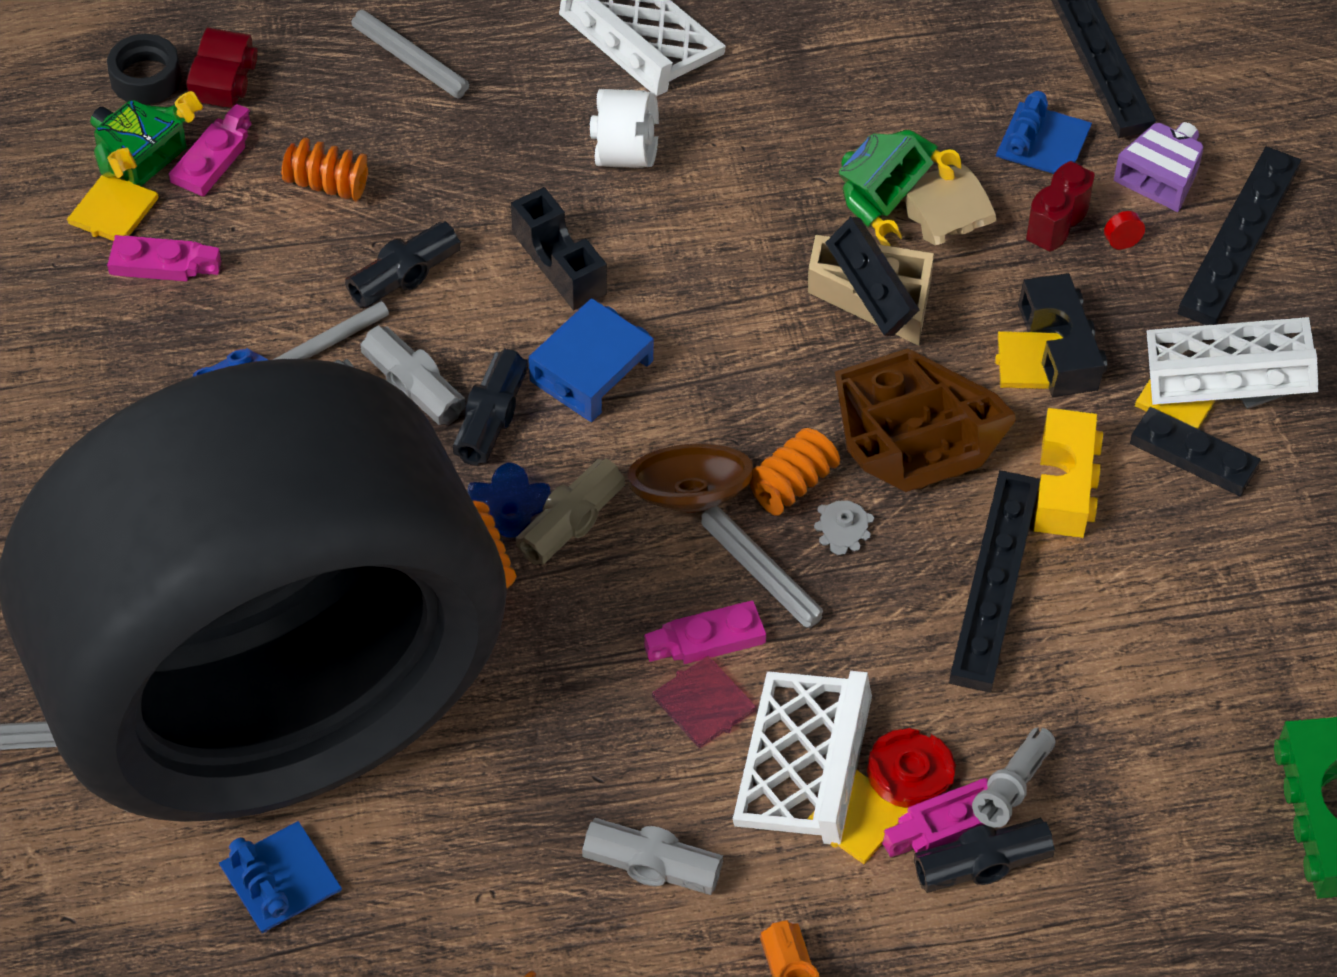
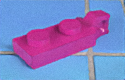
(212, 152)
(161, 258)
(707, 634)
(935, 821)

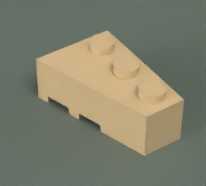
(830, 283)

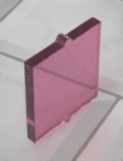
(703, 701)

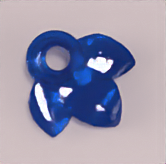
(511, 494)

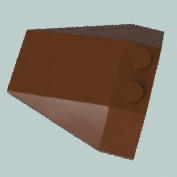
(917, 419)

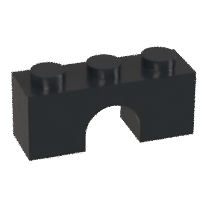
(571, 267)
(1056, 306)

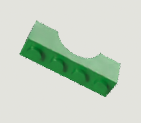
(1310, 762)

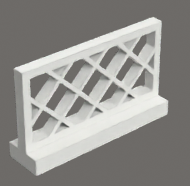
(631, 51)
(1221, 375)
(838, 768)

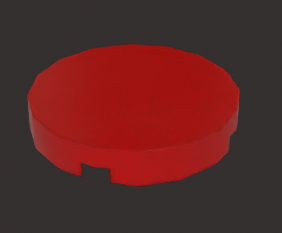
(910, 767)

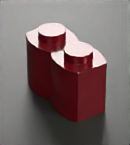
(222, 67)
(1060, 206)

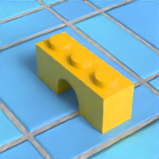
(1065, 499)

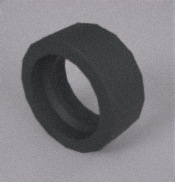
(143, 48)

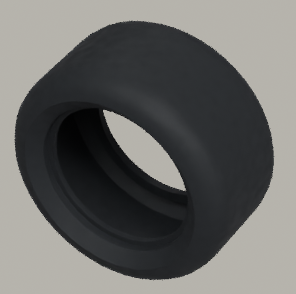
(249, 590)

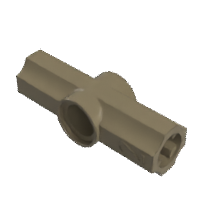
(570, 511)

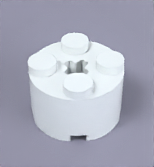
(625, 128)

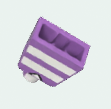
(1161, 163)

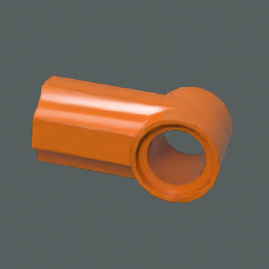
(786, 951)

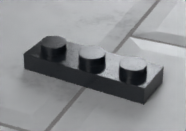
(872, 276)
(1195, 451)

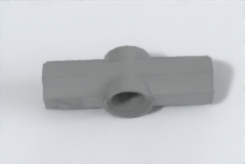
(413, 374)
(652, 856)

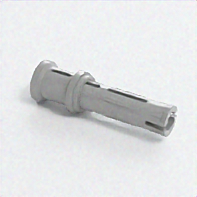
(1008, 786)

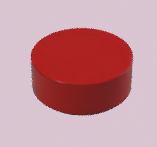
(1124, 230)

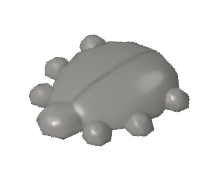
(843, 526)

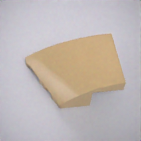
(949, 205)

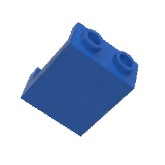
(589, 357)

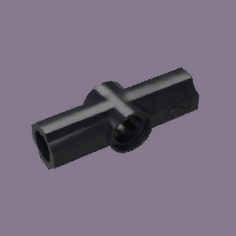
(402, 264)
(490, 407)
(984, 855)

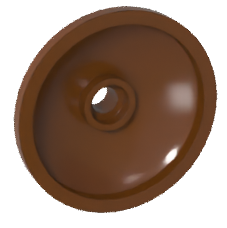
(690, 476)

